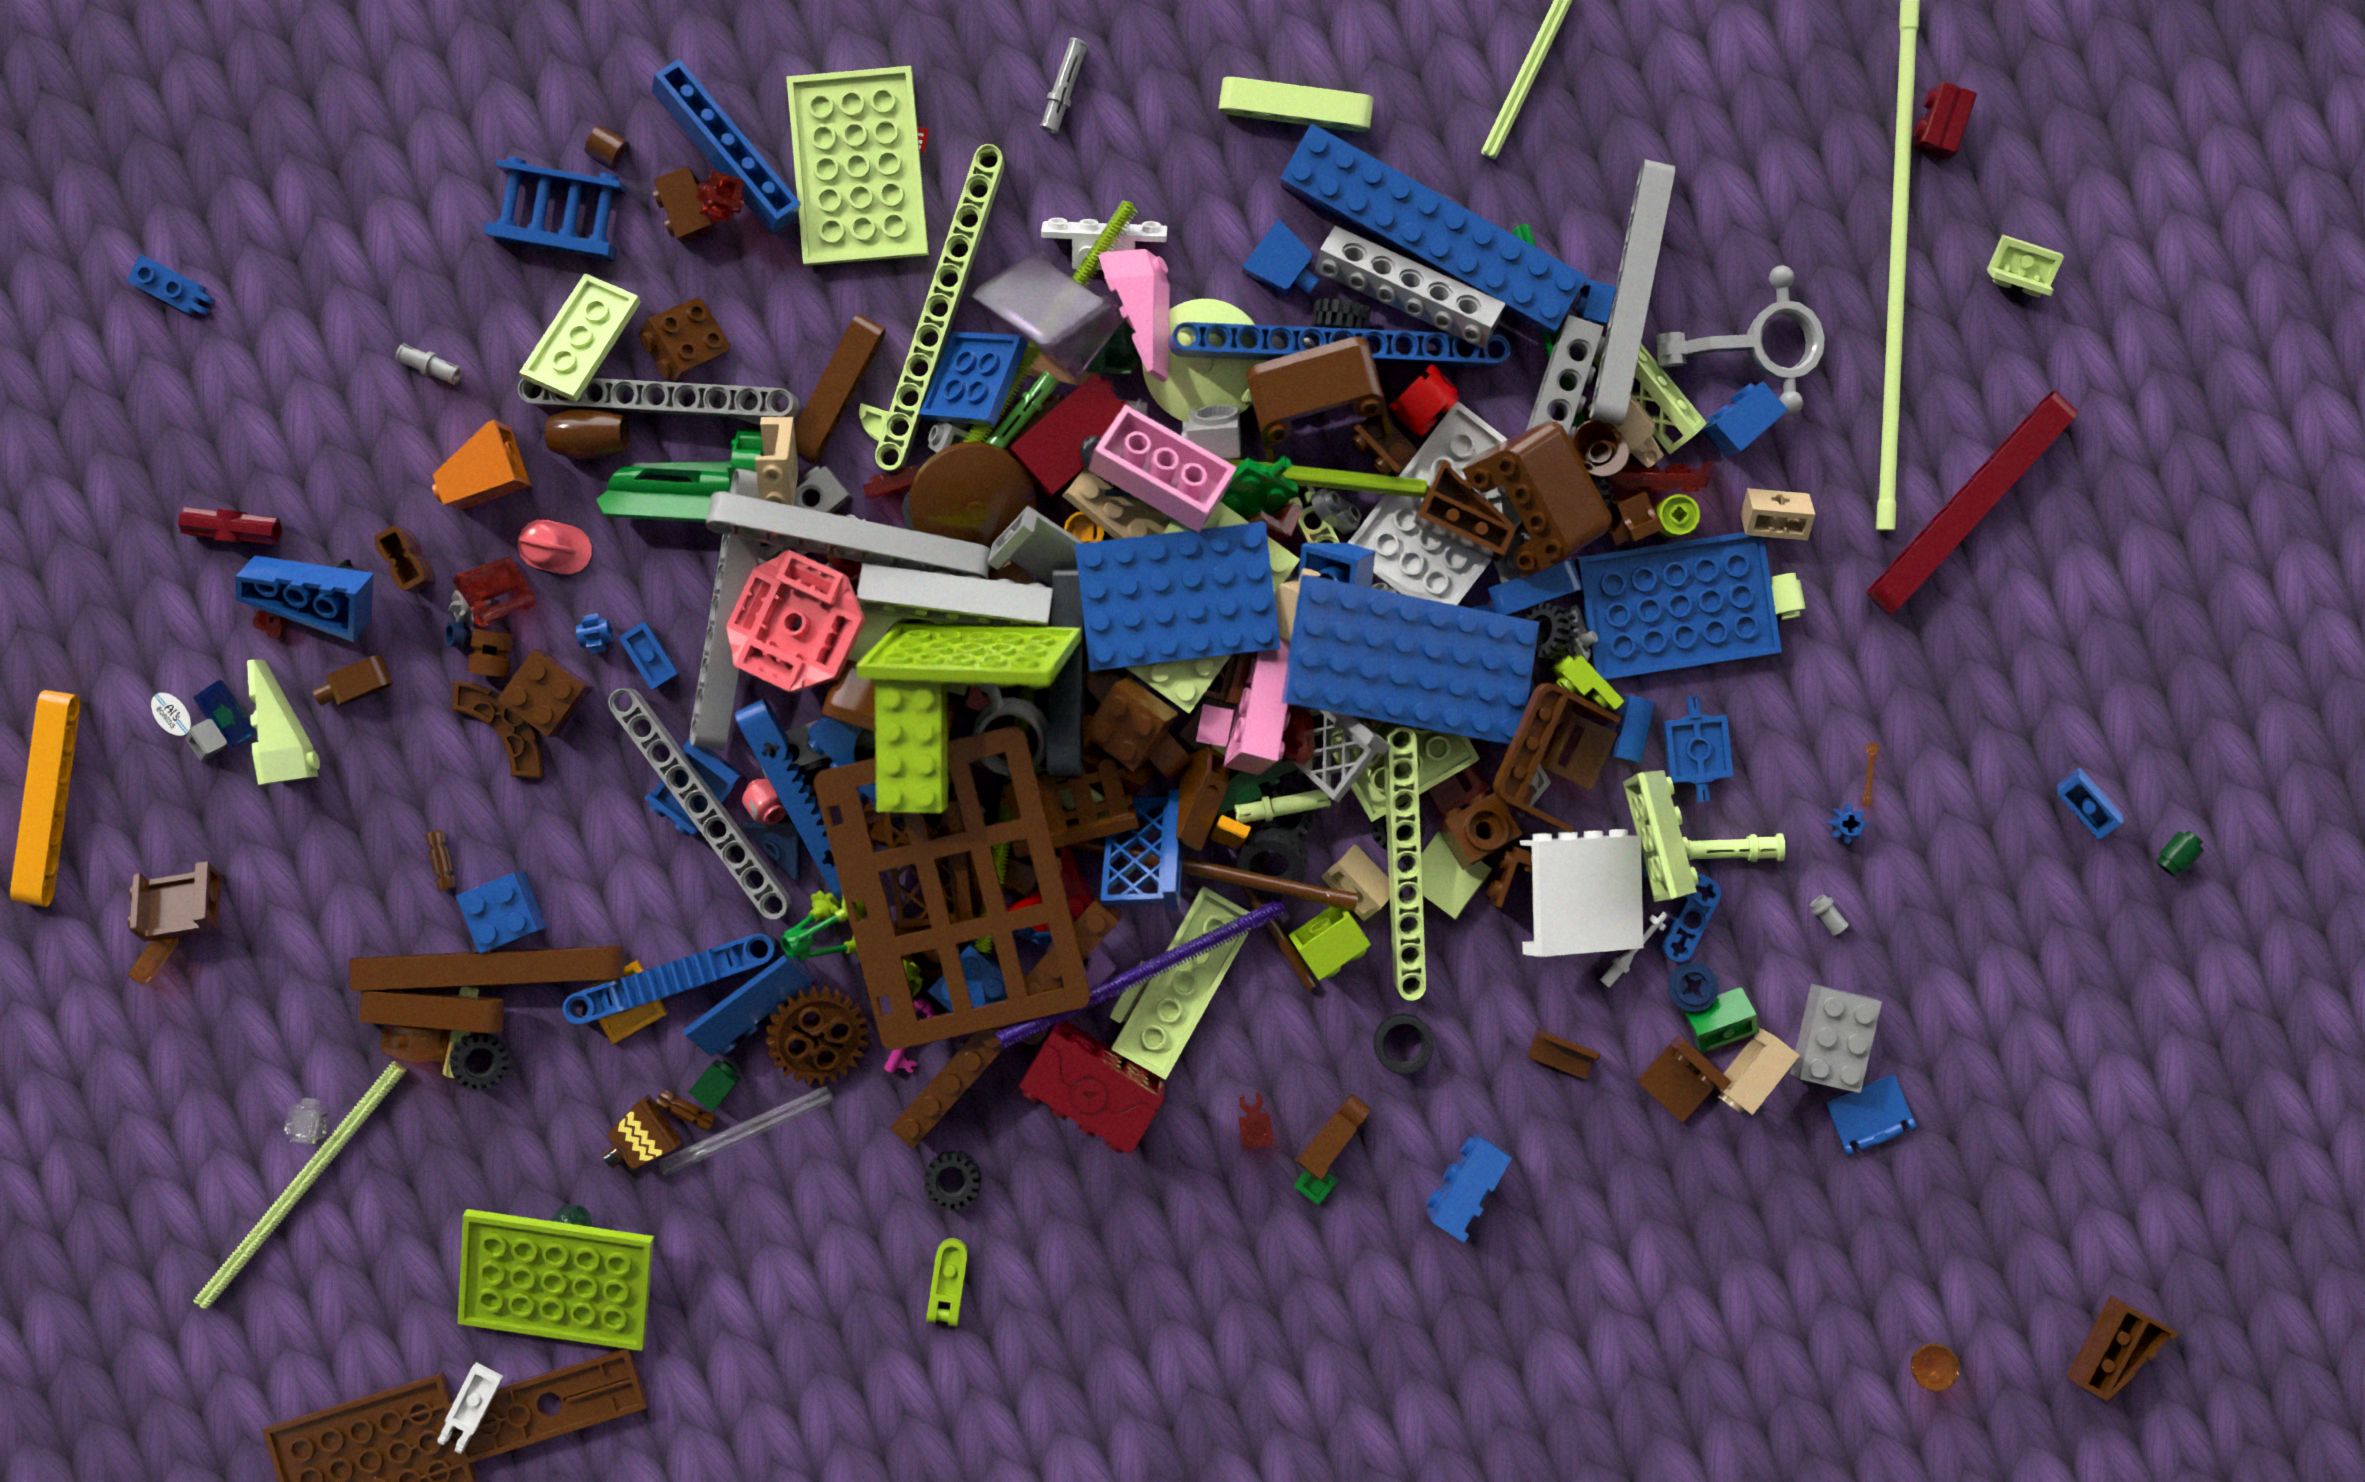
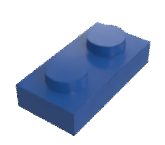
(649, 655)

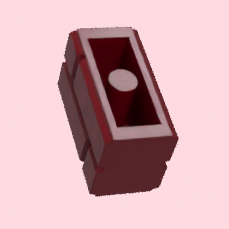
(1944, 120)

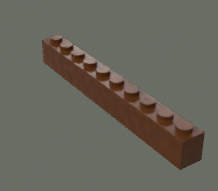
(984, 1044)

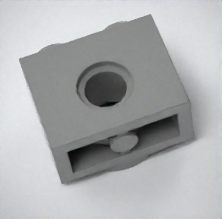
(1215, 430)

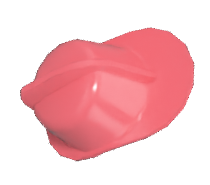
(554, 547)

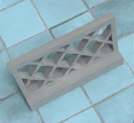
(1362, 736)

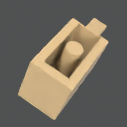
(1638, 433)

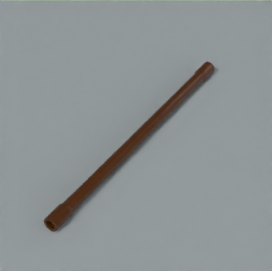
(1330, 896)

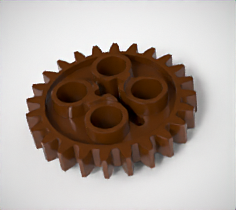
(805, 1059)

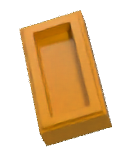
(1230, 832)

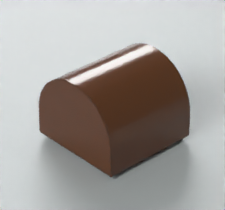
(605, 147)

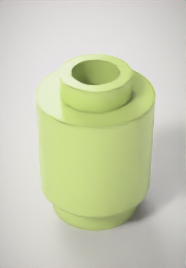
(1787, 596)

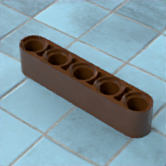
(837, 386)
(432, 1010)

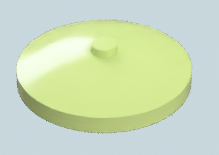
(1202, 381)

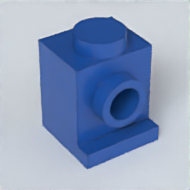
(1596, 302)

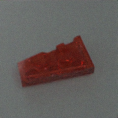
(1660, 480)

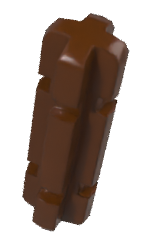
(440, 860)
(685, 1110)

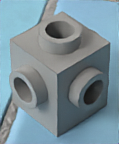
(947, 434)

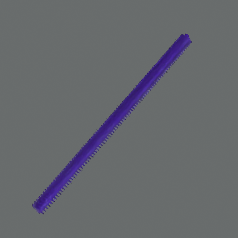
(1149, 968)

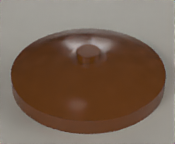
(970, 493)

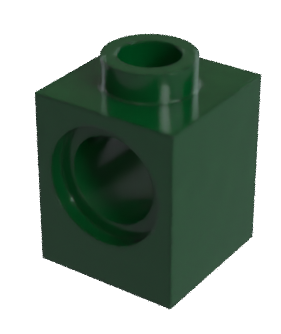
(715, 1084)

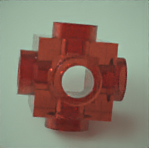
(720, 196)

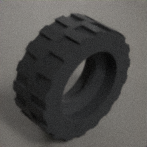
(1279, 841)

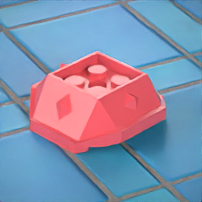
(765, 617)

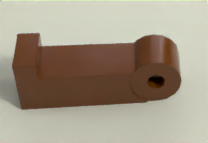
(1332, 1137)

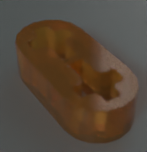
(152, 960)

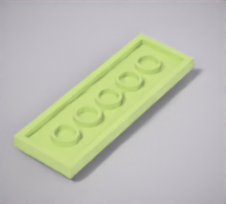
(1179, 997)

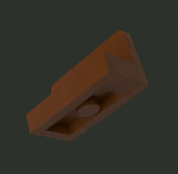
(1562, 1053)

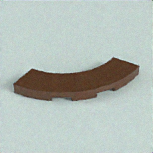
(516, 733)

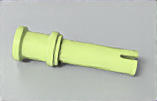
(1750, 848)

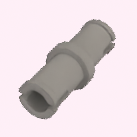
(428, 364)

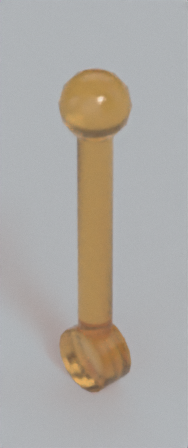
(1871, 748)

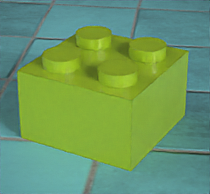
(1330, 941)

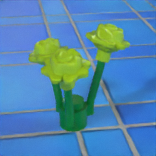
(825, 907)

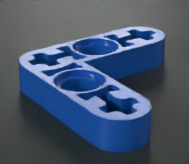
(1691, 903)

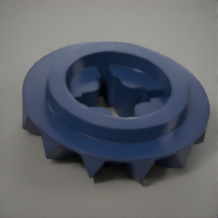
(1707, 991)

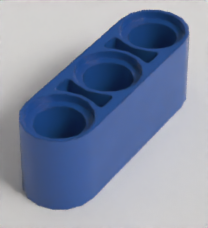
(1536, 588)

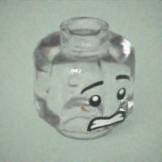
(306, 1121)

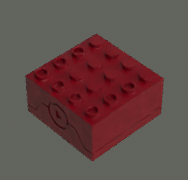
(1093, 1086)

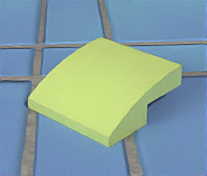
(1444, 879)

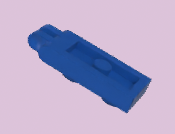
(169, 286)

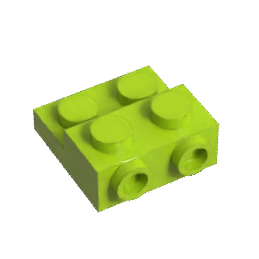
(1581, 678)

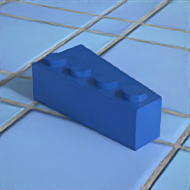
(309, 594)

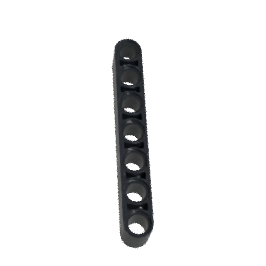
(1068, 685)

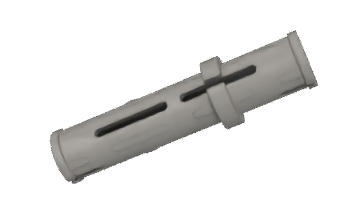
(1059, 99)

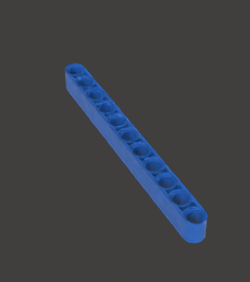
(1293, 336)

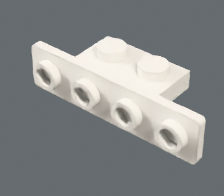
(1088, 230)

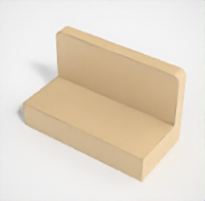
(1360, 875)

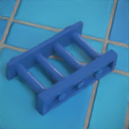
(535, 233)

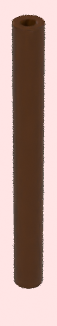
(1283, 943)

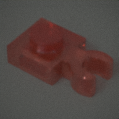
(1256, 1126)

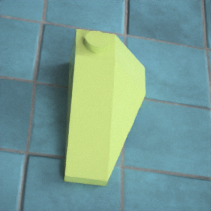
(282, 744)

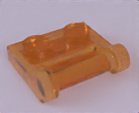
(1587, 755)

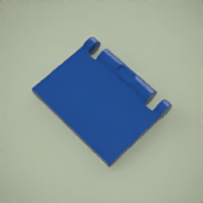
(1870, 1115)

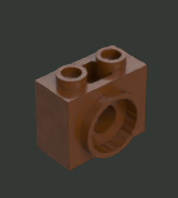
(1484, 813)

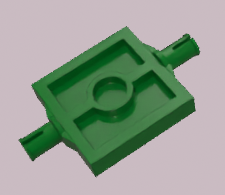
(1259, 488)

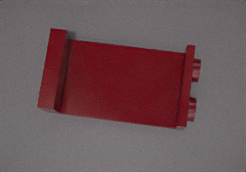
(1053, 445)

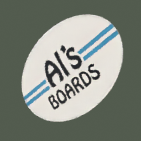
(170, 714)

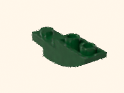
(1245, 788)

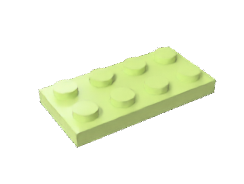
(580, 337)

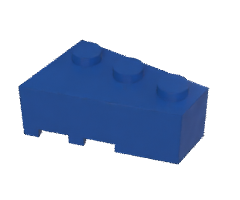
(1467, 1185)

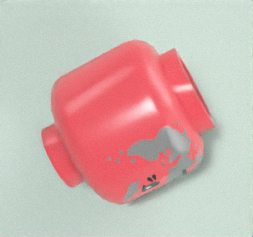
(763, 802)

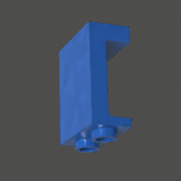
(715, 771)

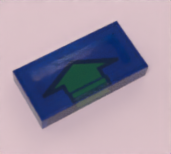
(221, 707)

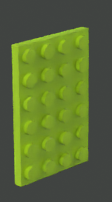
(970, 654)
(554, 1279)

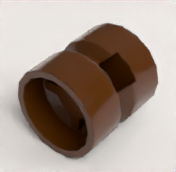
(489, 664)

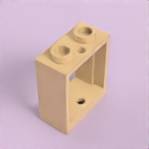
(1756, 1071)

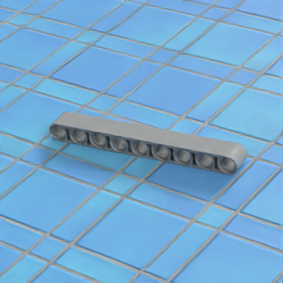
(1632, 293)
(674, 398)
(843, 536)
(717, 672)
(686, 795)

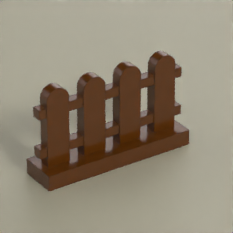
(1088, 818)

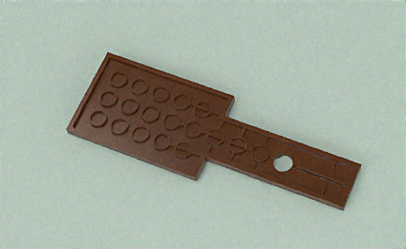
(397, 1429)

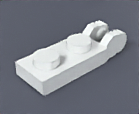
(471, 1404)

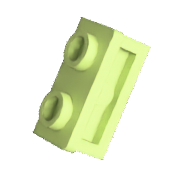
(2024, 266)

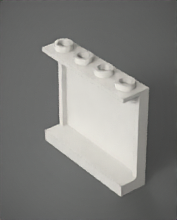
(1586, 893)

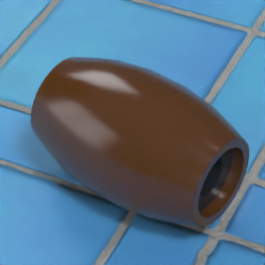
(587, 433)

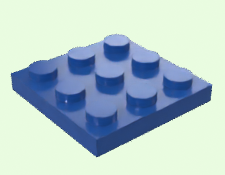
(973, 378)

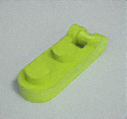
(948, 1281)

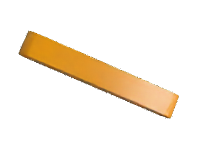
(45, 798)

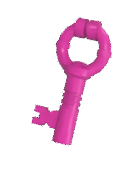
(897, 1056)

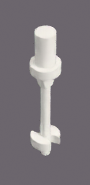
(1622, 963)

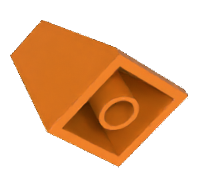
(482, 469)

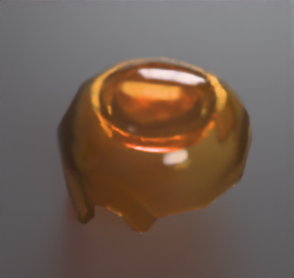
(1935, 1367)

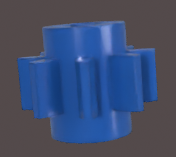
(594, 633)
(1839, 817)

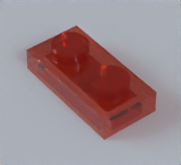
(883, 485)

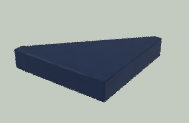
(780, 842)

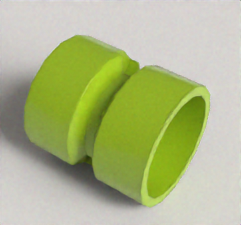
(1678, 515)

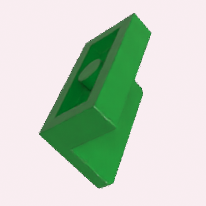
(1724, 1021)

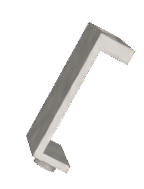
(1034, 545)

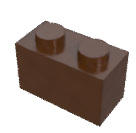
(678, 196)

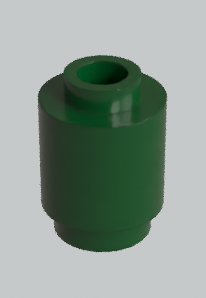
(2180, 853)

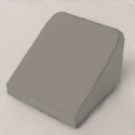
(205, 740)

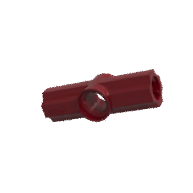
(230, 526)

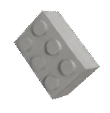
(1836, 1038)

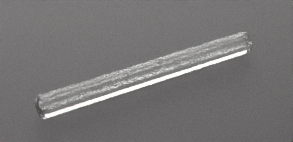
(745, 1130)

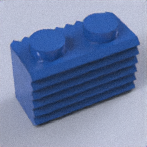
(2089, 803)

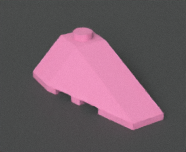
(1145, 296)

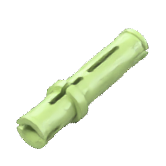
(1280, 806)

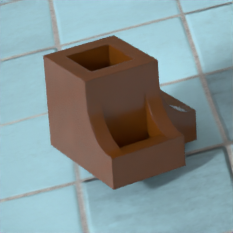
(1632, 518)

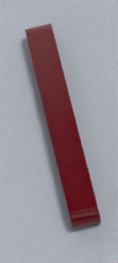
(1972, 502)

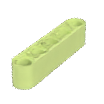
(1296, 104)

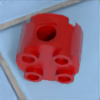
(1424, 399)

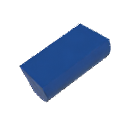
(1632, 728)

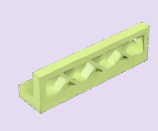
(1668, 397)

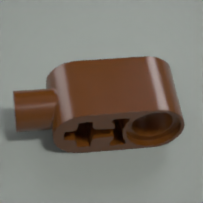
(354, 681)

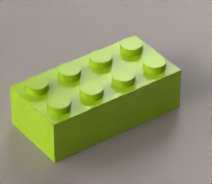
(911, 746)

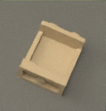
(778, 467)

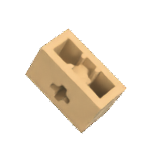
(1777, 514)

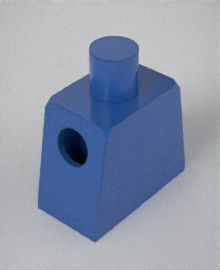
(1281, 261)

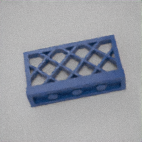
(1170, 857)

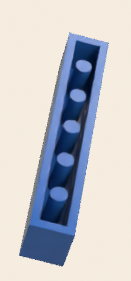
(725, 145)

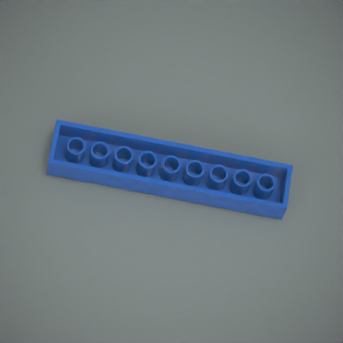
(1431, 229)

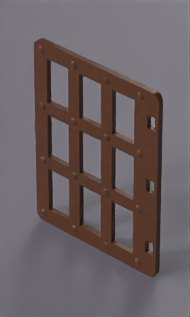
(876, 937)

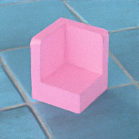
(1214, 725)

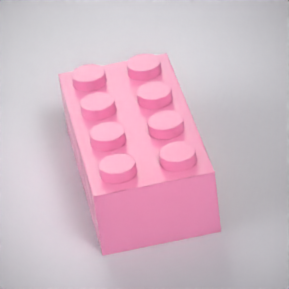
(1162, 468)
(1260, 715)

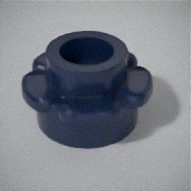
(457, 635)

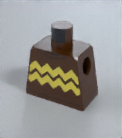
(641, 1136)

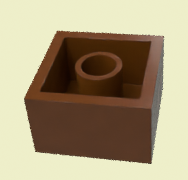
(545, 693)
(1130, 723)

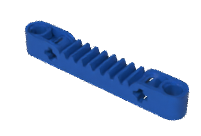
(762, 726)
(670, 979)

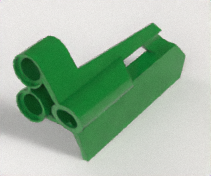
(678, 500)

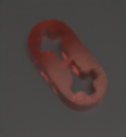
(1299, 733)

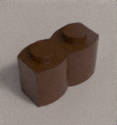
(403, 552)

